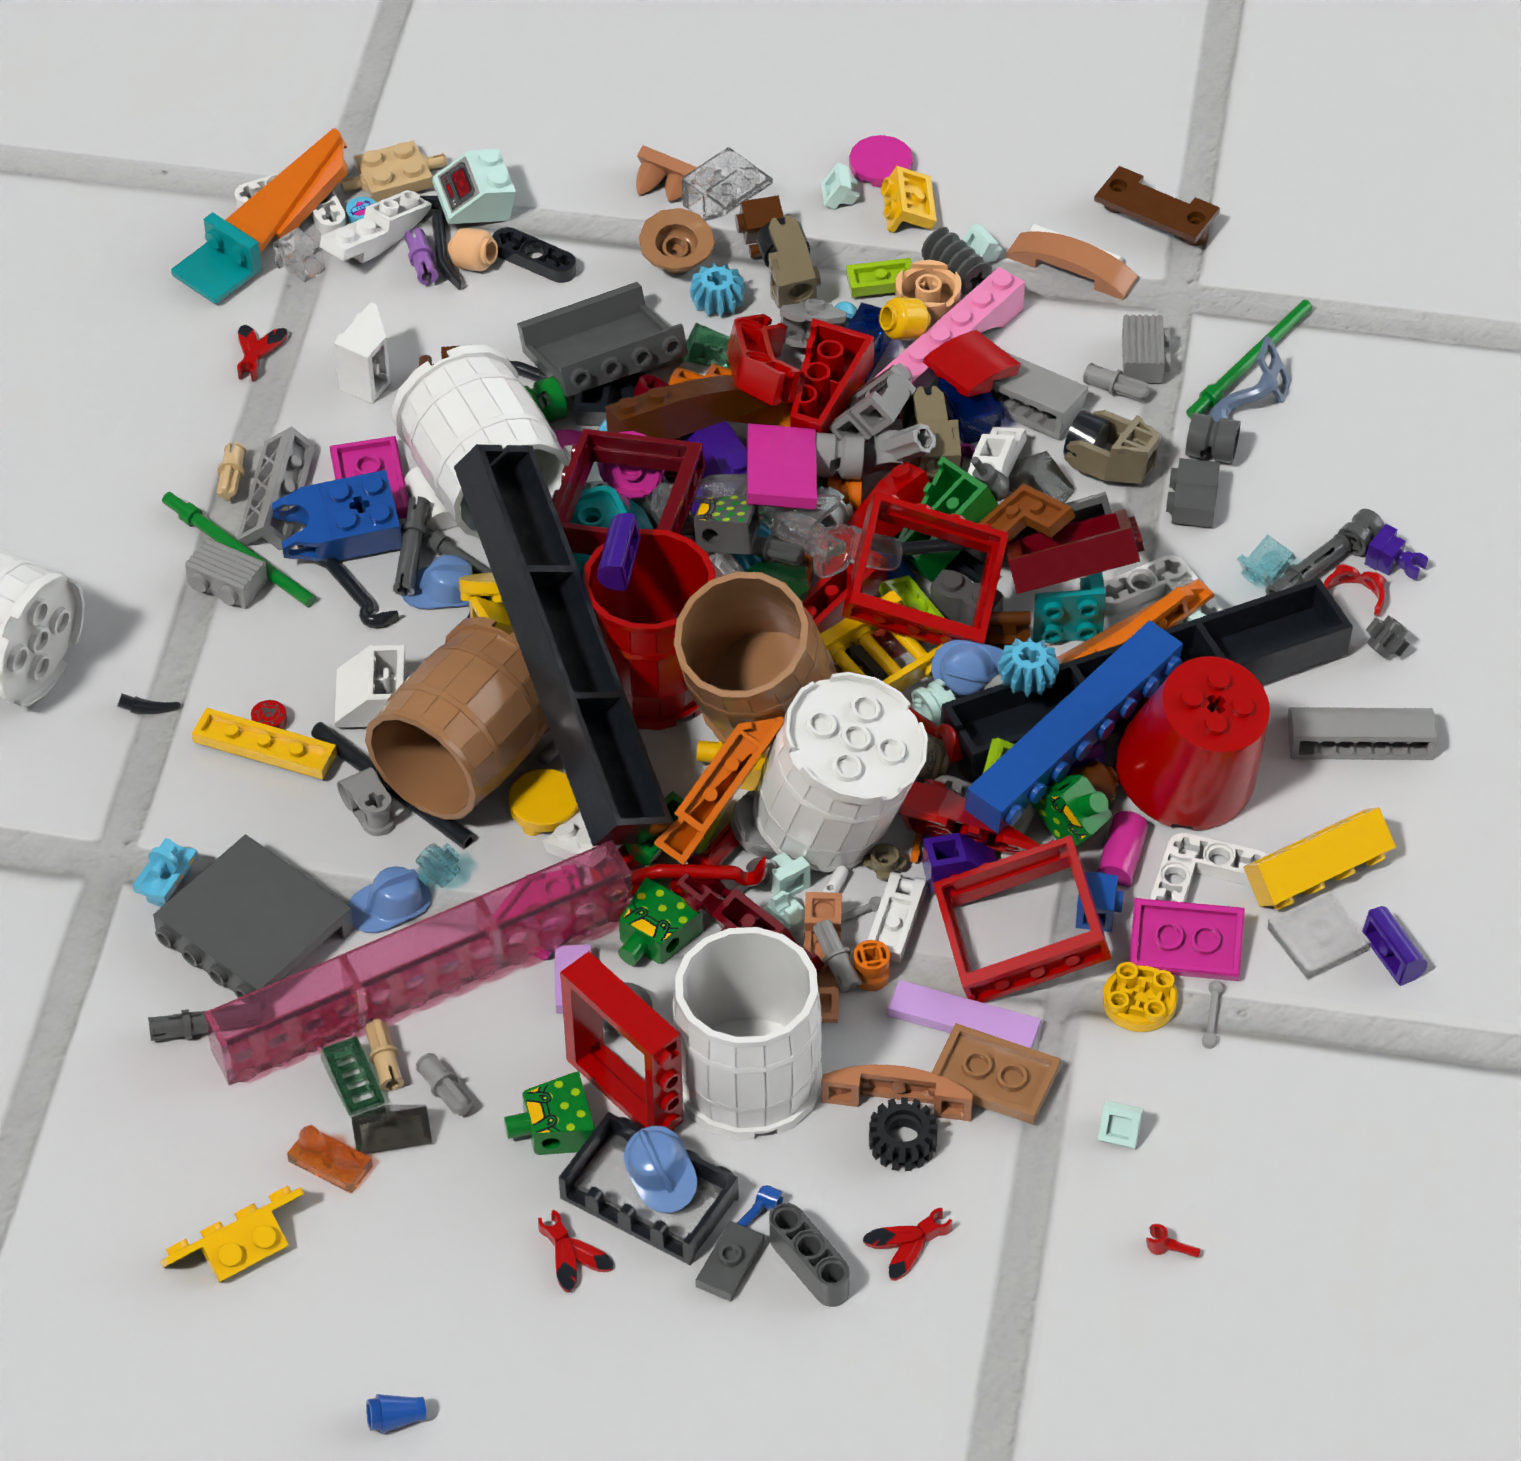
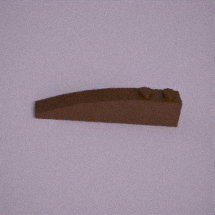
(681, 408)

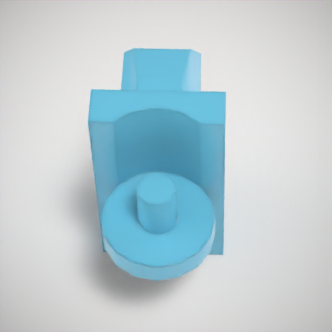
(164, 872)

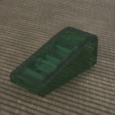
(701, 345)
(344, 1050)

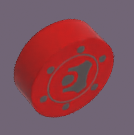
(270, 713)

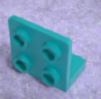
(221, 263)
(1070, 614)

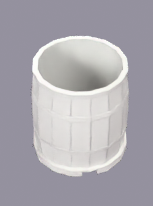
(466, 403)
(37, 622)
(838, 770)
(748, 1032)

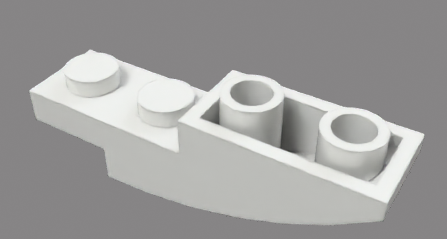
(379, 229)
(1000, 449)

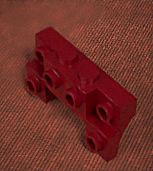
(732, 909)

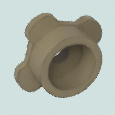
(884, 853)

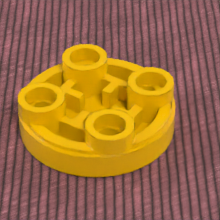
(479, 585)
(542, 801)
(1140, 997)

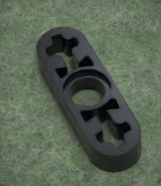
(553, 264)

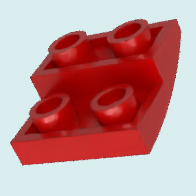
(971, 363)

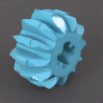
(717, 289)
(1028, 666)

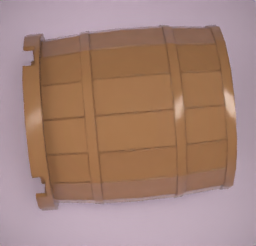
(747, 650)
(458, 722)

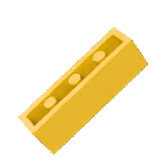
(1320, 857)

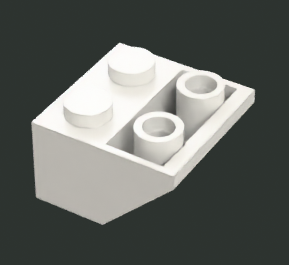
(363, 356)
(367, 683)

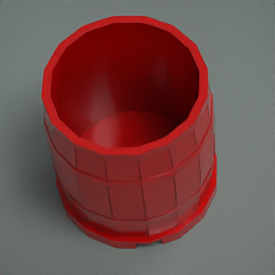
(643, 620)

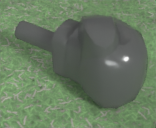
(994, 479)

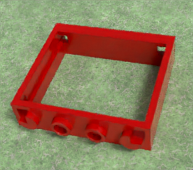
(944, 526)
(1035, 965)
(596, 993)

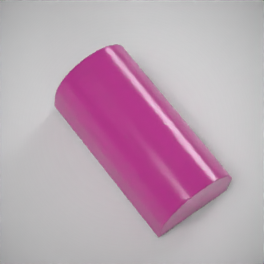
(1123, 846)

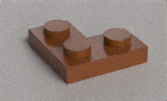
(1032, 509)

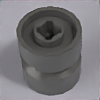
(1213, 438)

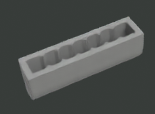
(1040, 398)
(1362, 733)

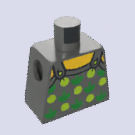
(724, 524)

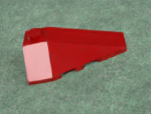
(906, 483)
(940, 811)

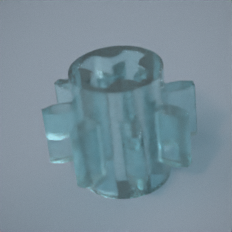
(437, 865)

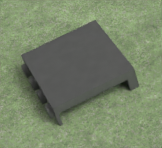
(600, 340)
(250, 918)

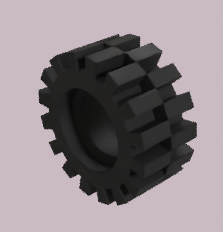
(903, 1116)

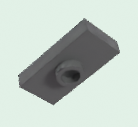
(730, 1261)

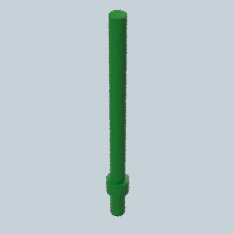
(1214, 392)
(194, 516)

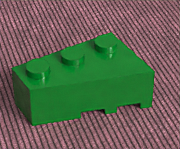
(951, 493)

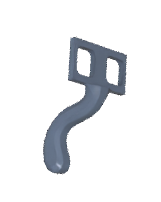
(1267, 384)

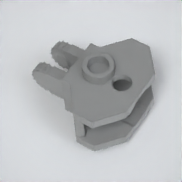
(800, 315)

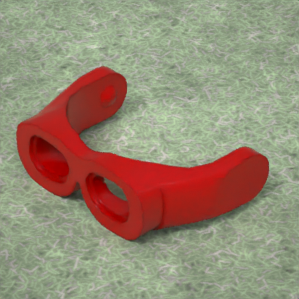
(1376, 582)

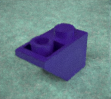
(952, 855)

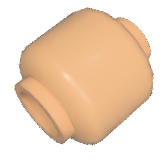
(472, 249)

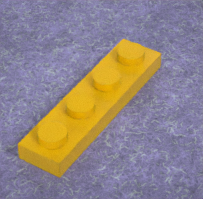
(264, 743)

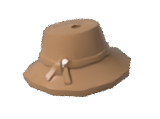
(676, 232)

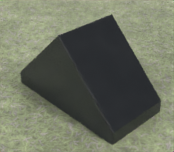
(591, 404)

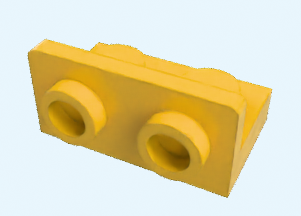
(908, 199)

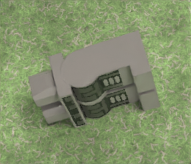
(875, 404)

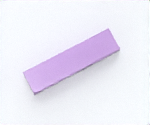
(943, 1010)

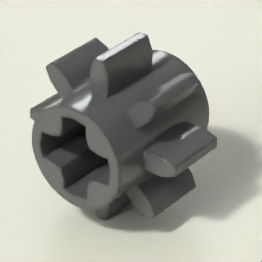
(1387, 636)

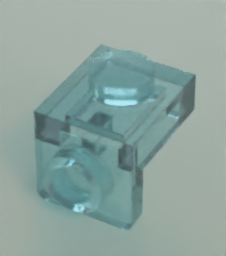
(1266, 562)

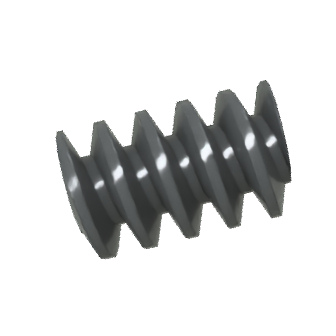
(958, 256)

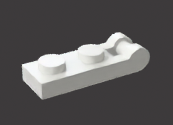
(898, 913)

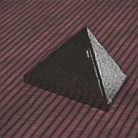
(391, 1128)

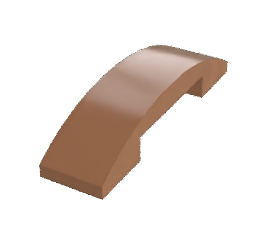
(1075, 256)
(820, 907)
(895, 1081)

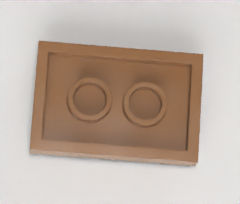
(998, 1072)

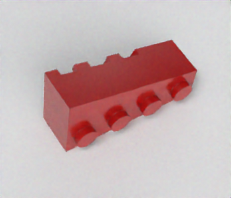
(831, 372)

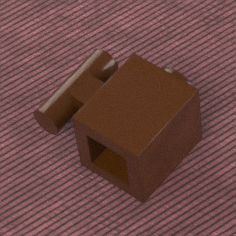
(754, 216)
(1007, 626)

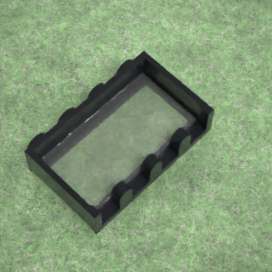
(602, 1187)

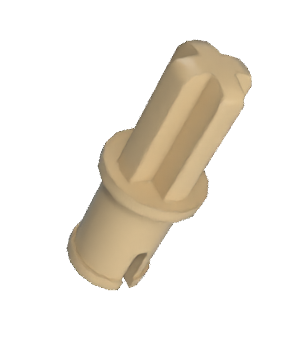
(231, 471)
(383, 1055)

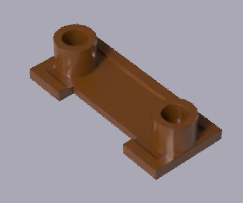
(1127, 195)

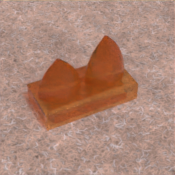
(329, 1159)

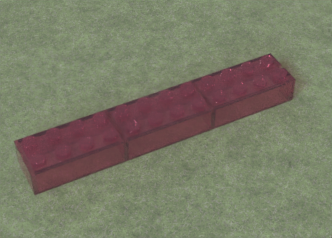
(419, 963)

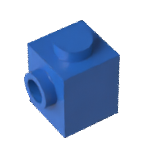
(1106, 900)

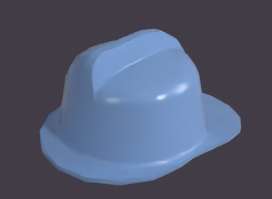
(439, 583)
(965, 666)
(389, 900)
(660, 1169)

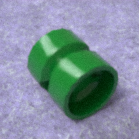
(550, 398)

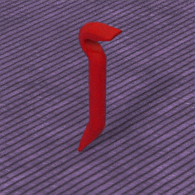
(944, 732)
(715, 872)

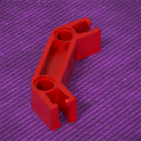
(754, 363)

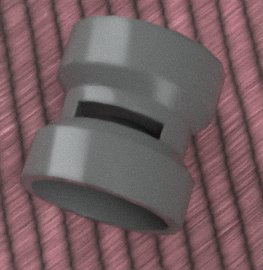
(1362, 530)

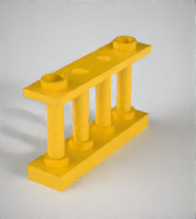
(852, 632)

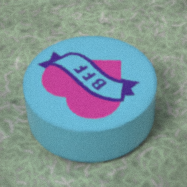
(356, 208)

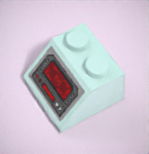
(475, 188)

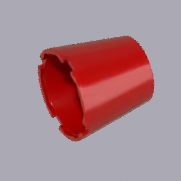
(1196, 745)

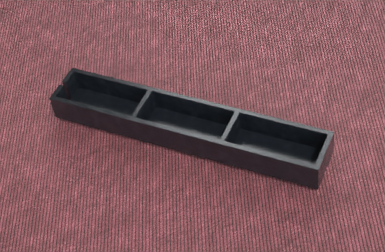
(1263, 635)
(562, 645)

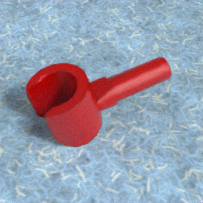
(1163, 1243)

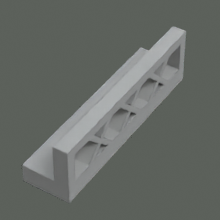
(275, 478)

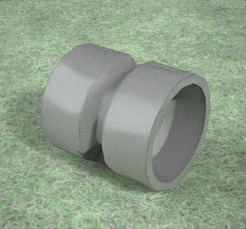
(839, 456)

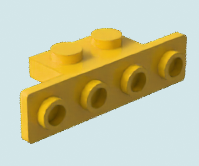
(241, 1242)

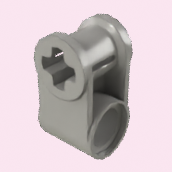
(368, 801)

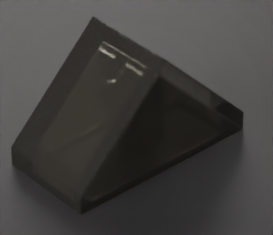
(1041, 474)

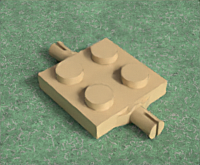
(393, 170)

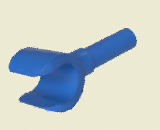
(767, 1198)

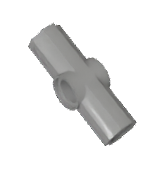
(896, 447)

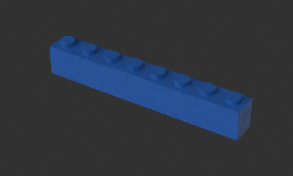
(1073, 727)

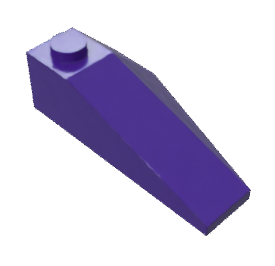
(722, 449)

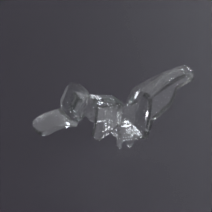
(830, 546)

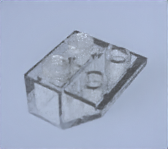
(722, 184)

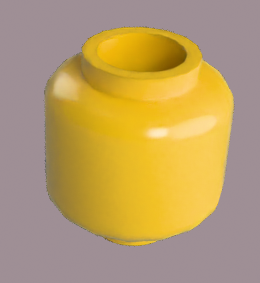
(904, 318)

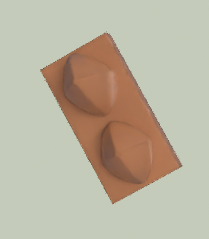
(658, 166)

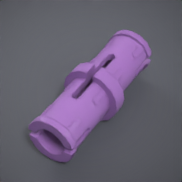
(421, 256)

